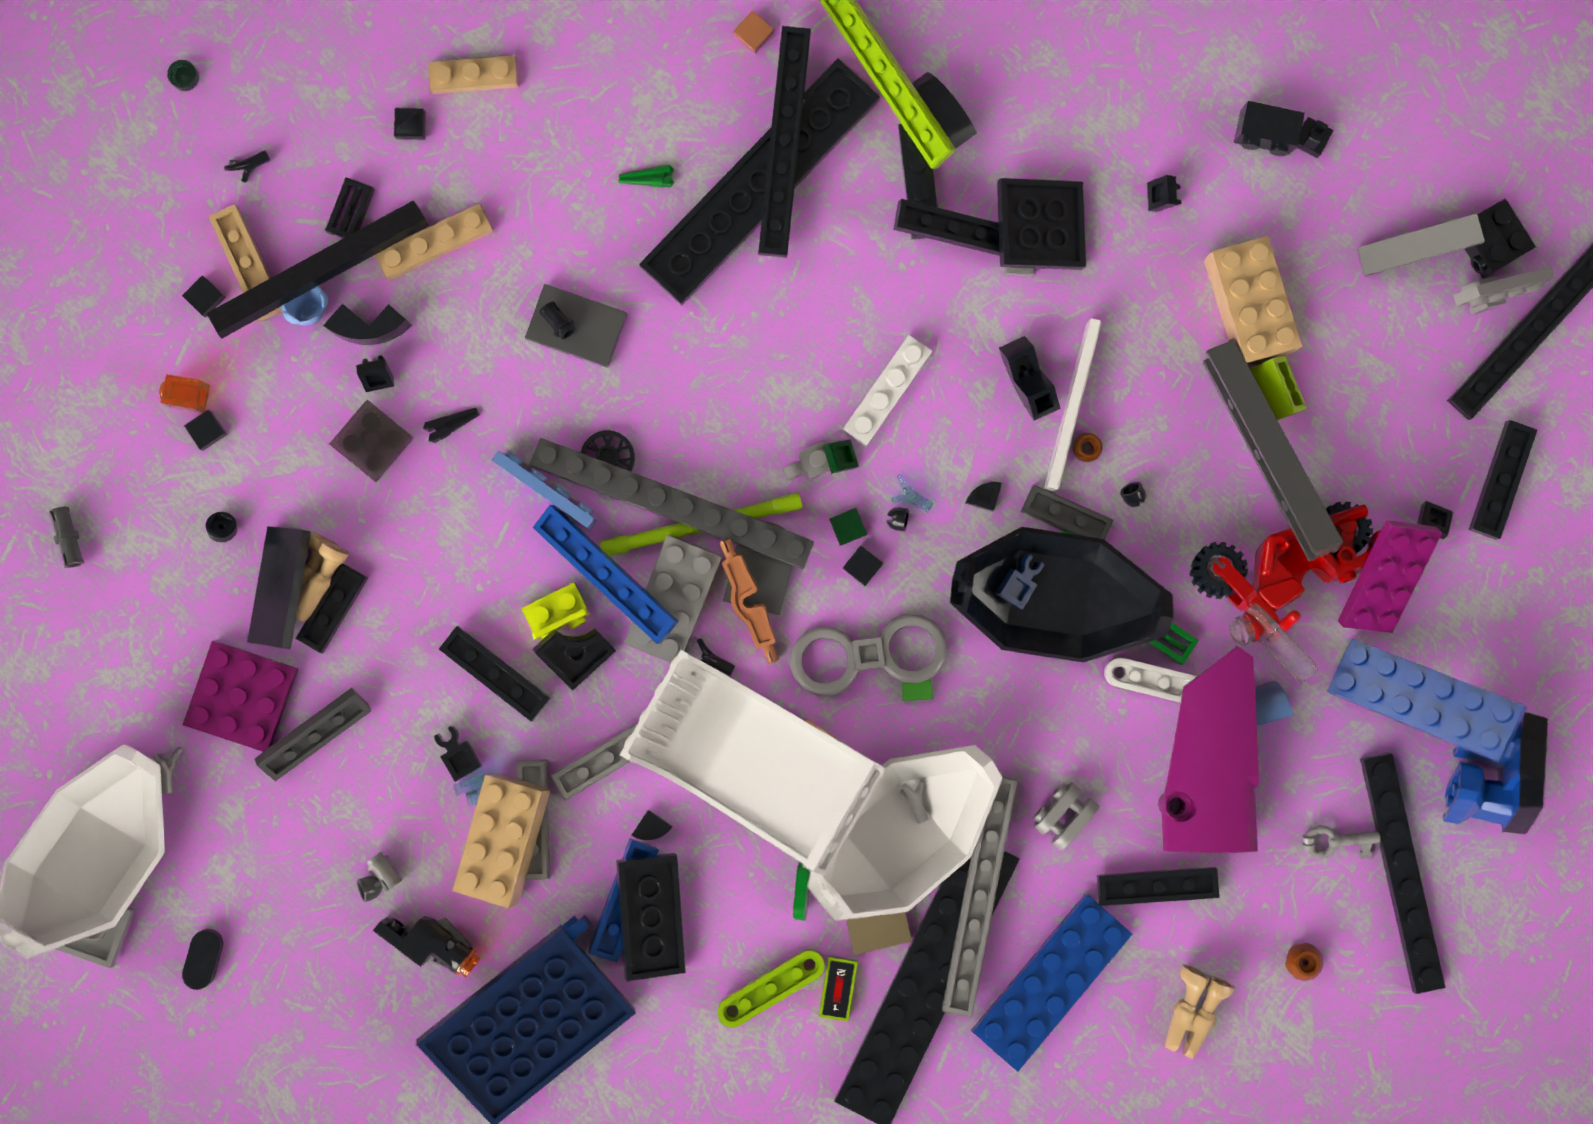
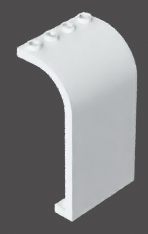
(753, 761)

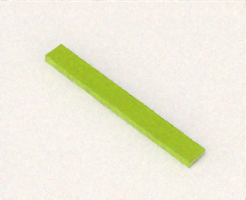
(891, 80)

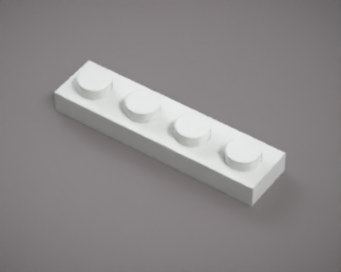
(887, 390)

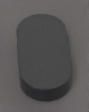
(202, 959)

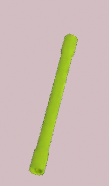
(625, 543)

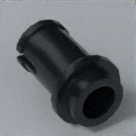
(557, 320)

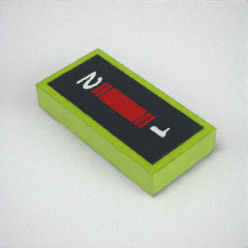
(838, 988)

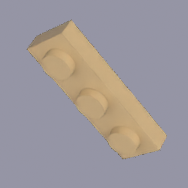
(473, 74)

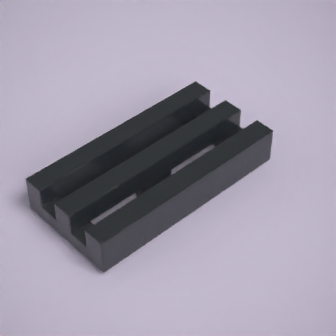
(339, 205)

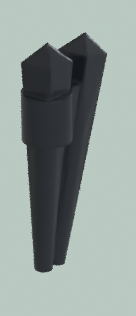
(446, 425)

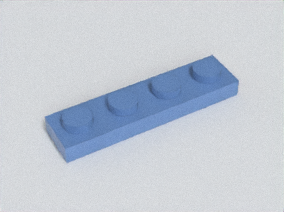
(535, 481)

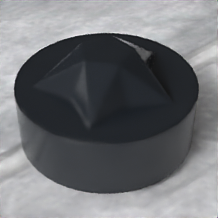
(221, 527)

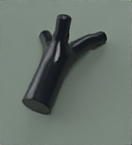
(248, 164)
(713, 660)

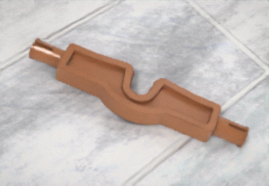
(753, 615)

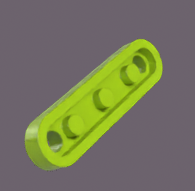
(770, 988)

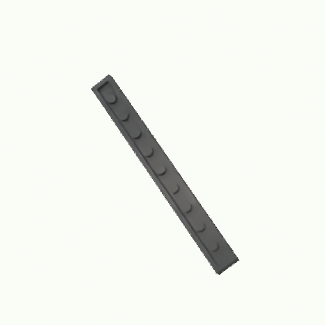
(672, 503)

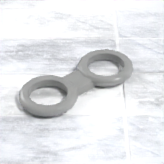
(868, 654)

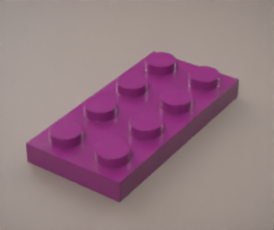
(1389, 576)

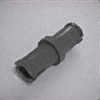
(66, 537)

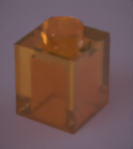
(184, 393)

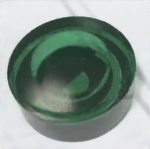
(183, 75)

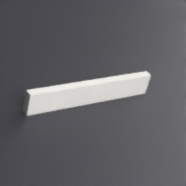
(1072, 405)

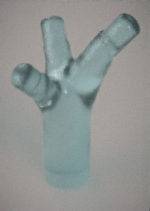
(911, 496)

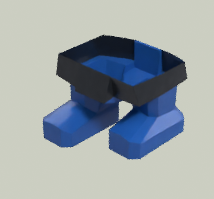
(1519, 791)

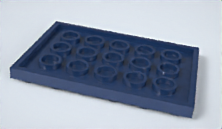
(526, 1026)

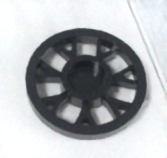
(608, 453)

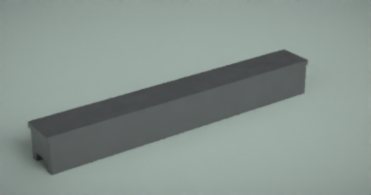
(1272, 451)

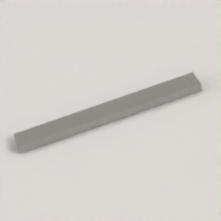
(978, 905)

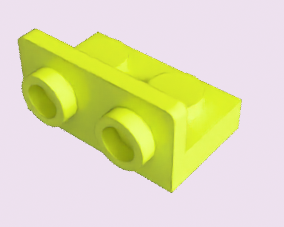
(556, 611)

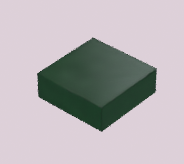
(841, 456)
(848, 527)

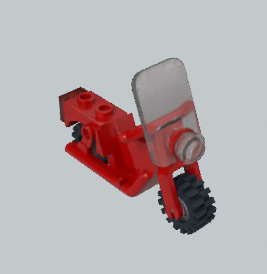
(1278, 582)

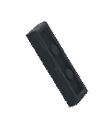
(332, 608)

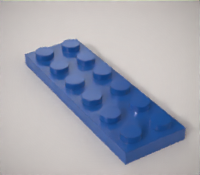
(1427, 700)
(1051, 982)

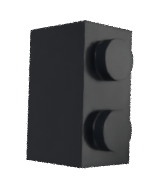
(1269, 128)

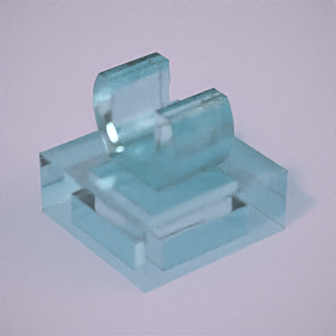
(471, 788)

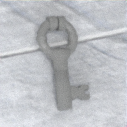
(1336, 840)

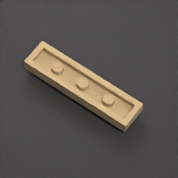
(434, 242)
(240, 250)

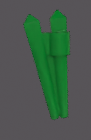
(649, 177)

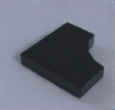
(572, 656)

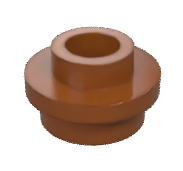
(1095, 443)

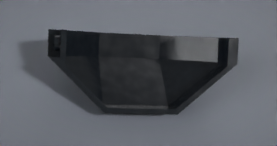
(1084, 600)

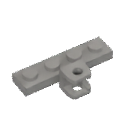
(1491, 291)

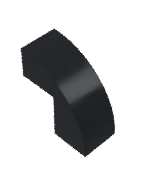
(945, 109)
(351, 328)
(1029, 381)

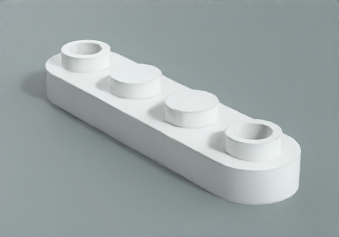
(1147, 679)

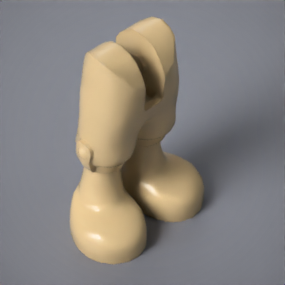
(317, 574)
(1185, 1013)

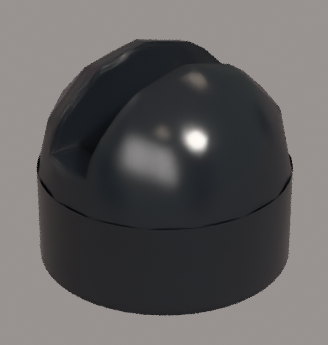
(1133, 494)
(900, 518)

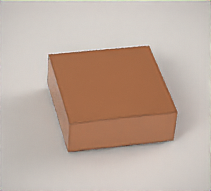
(753, 31)

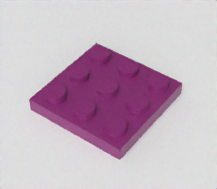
(240, 696)

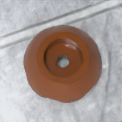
(1295, 959)

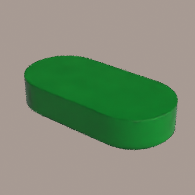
(801, 894)

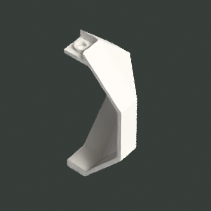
(84, 855)
(890, 857)

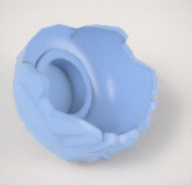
(306, 308)

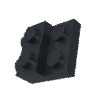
(1503, 238)

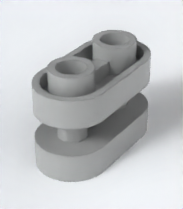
(1065, 797)

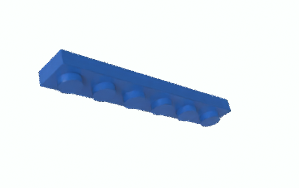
(605, 574)

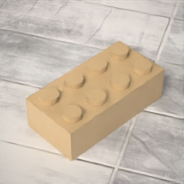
(1253, 300)
(501, 840)

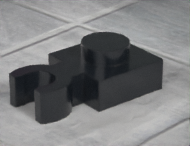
(460, 758)

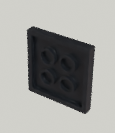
(1041, 224)

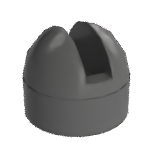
(367, 888)

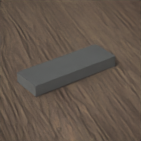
(1065, 514)

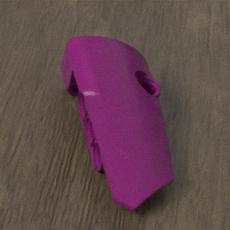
(1214, 762)

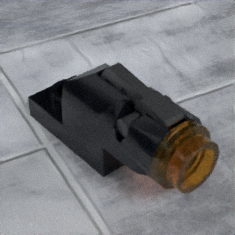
(430, 939)

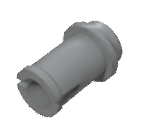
(383, 871)

